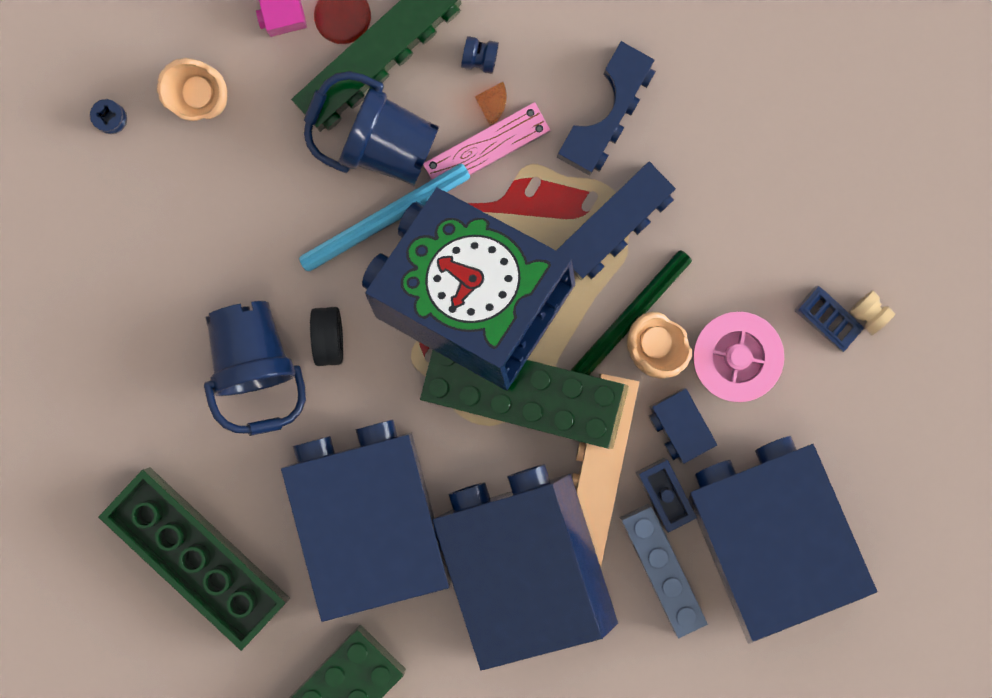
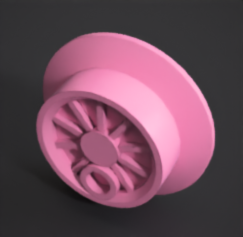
(738, 356)

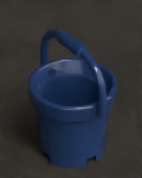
(382, 136)
(248, 359)

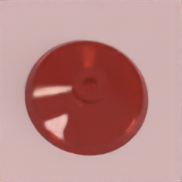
(342, 19)

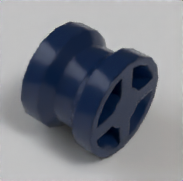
(113, 121)

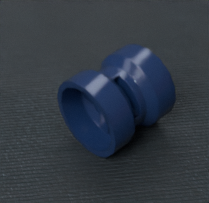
(479, 55)

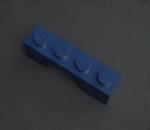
(626, 74)

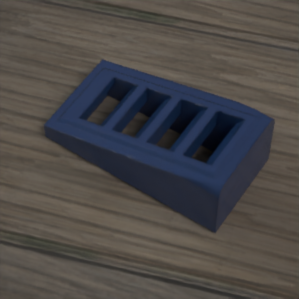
(804, 311)

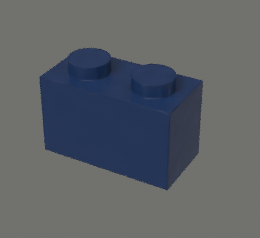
(682, 426)
(666, 495)

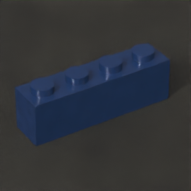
(616, 220)

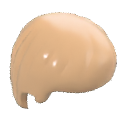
(192, 89)
(658, 346)

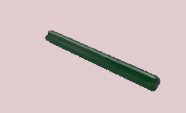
(638, 307)

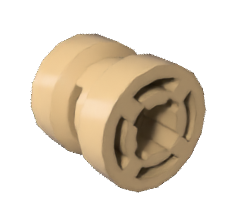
(869, 309)

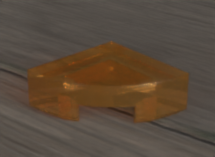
(492, 102)

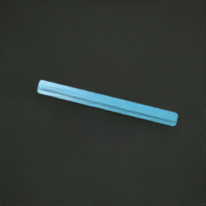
(381, 218)

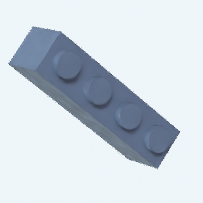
(663, 570)

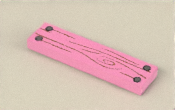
(492, 142)

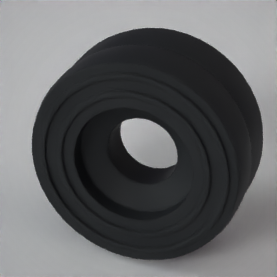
(326, 336)

